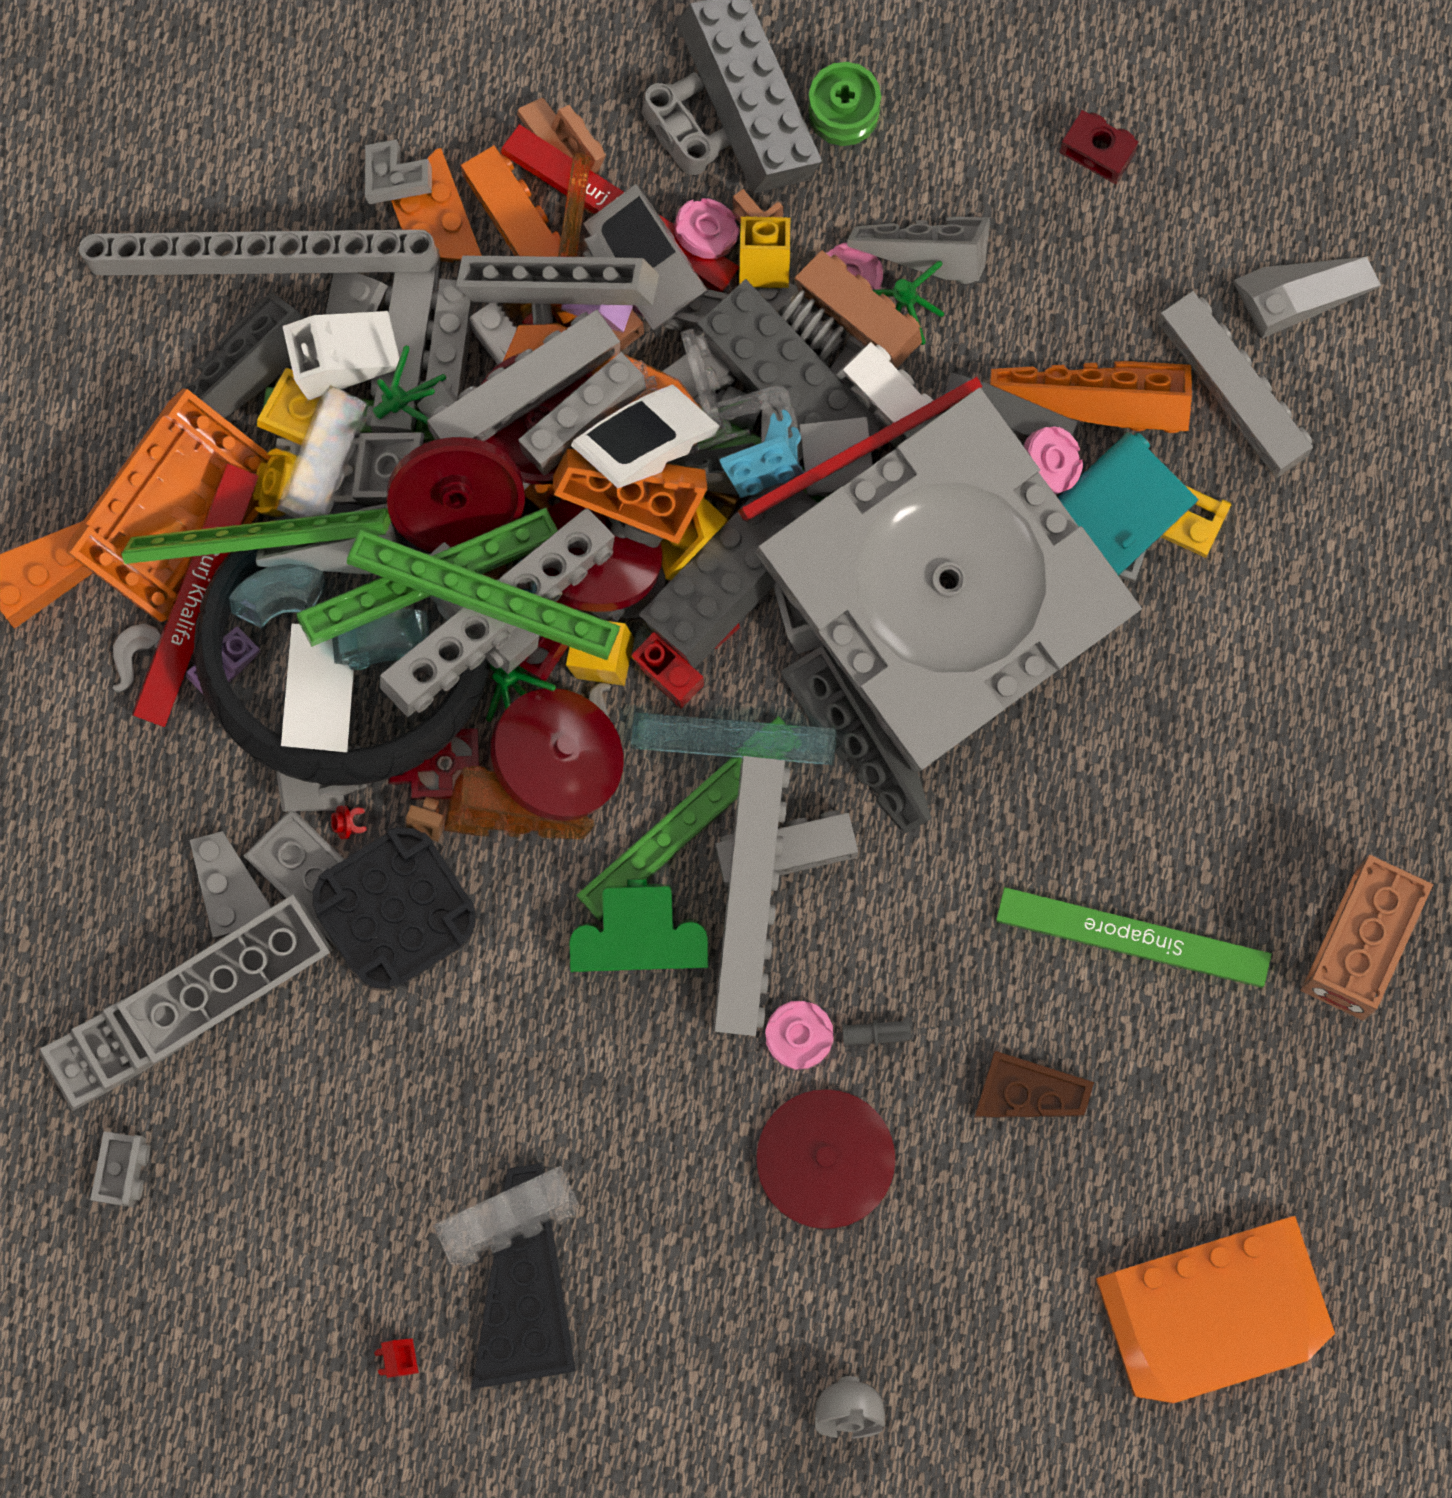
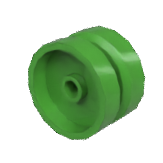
(844, 103)

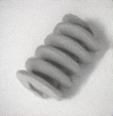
(811, 325)

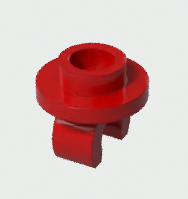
(343, 823)

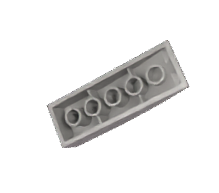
(224, 977)

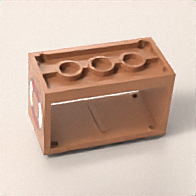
(1366, 937)

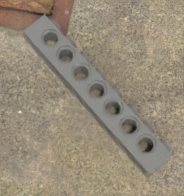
(411, 695)

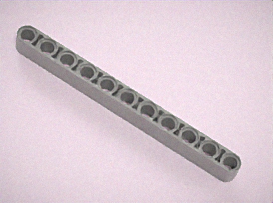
(273, 258)

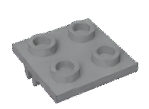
(308, 796)

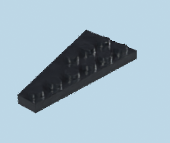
(525, 1308)

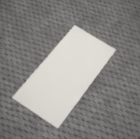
(316, 696)

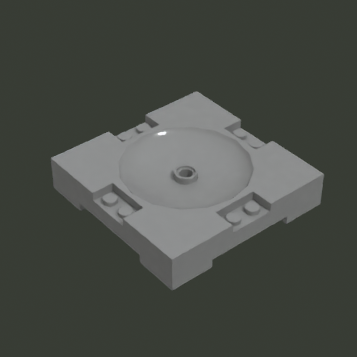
(963, 505)

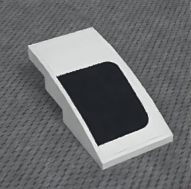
(645, 436)

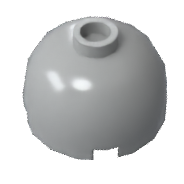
(849, 1408)

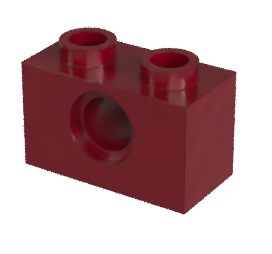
(1107, 162)

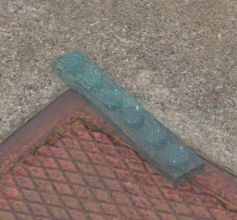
(733, 738)

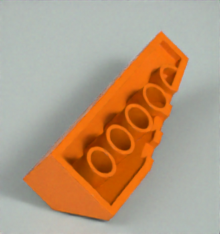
(1121, 396)

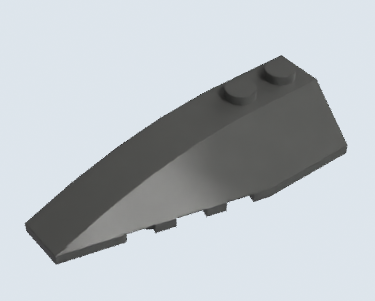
(248, 359)
(835, 703)

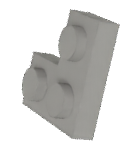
(389, 179)

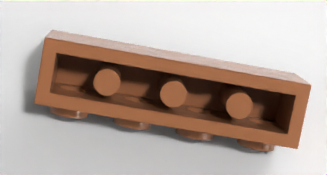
(858, 307)

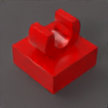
(398, 1358)

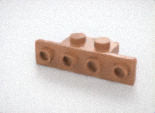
(562, 130)

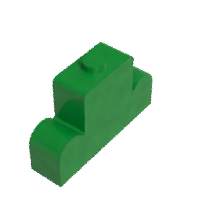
(638, 933)

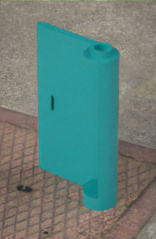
(1127, 500)

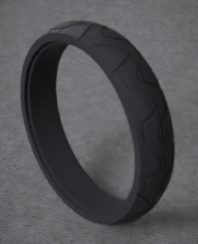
(314, 765)

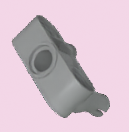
(678, 128)

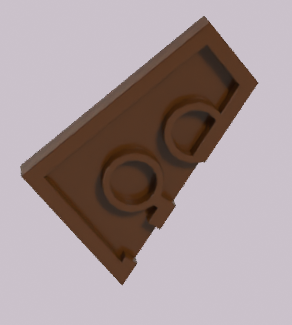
(1030, 1090)

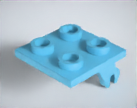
(766, 462)

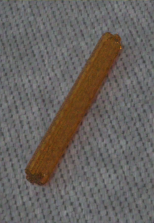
(574, 210)

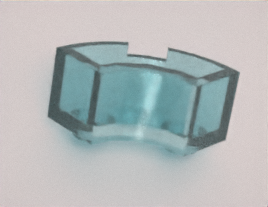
(276, 592)
(381, 639)

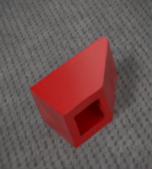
(668, 670)

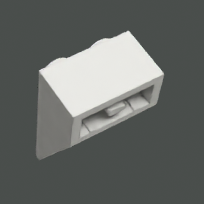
(340, 350)

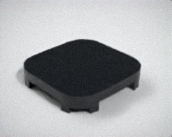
(393, 909)

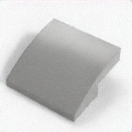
(825, 440)

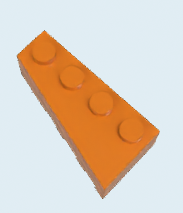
(654, 504)
(38, 575)

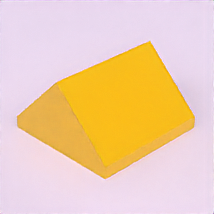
(701, 529)

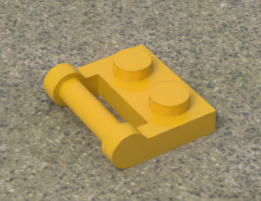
(1195, 531)

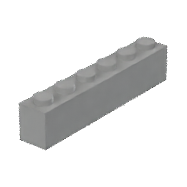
(558, 280)
(409, 313)
(529, 381)
(1235, 384)

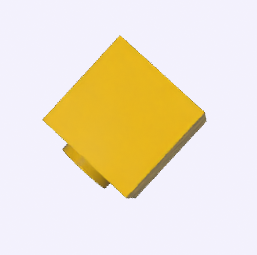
(765, 251)
(611, 671)

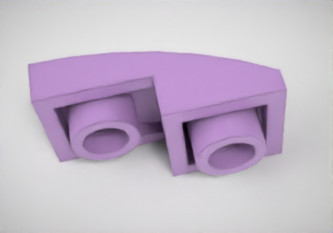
(236, 655)

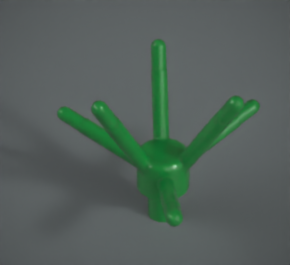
(907, 296)
(397, 398)
(506, 681)

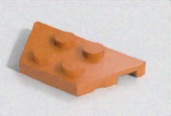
(439, 214)

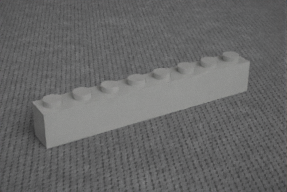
(749, 895)

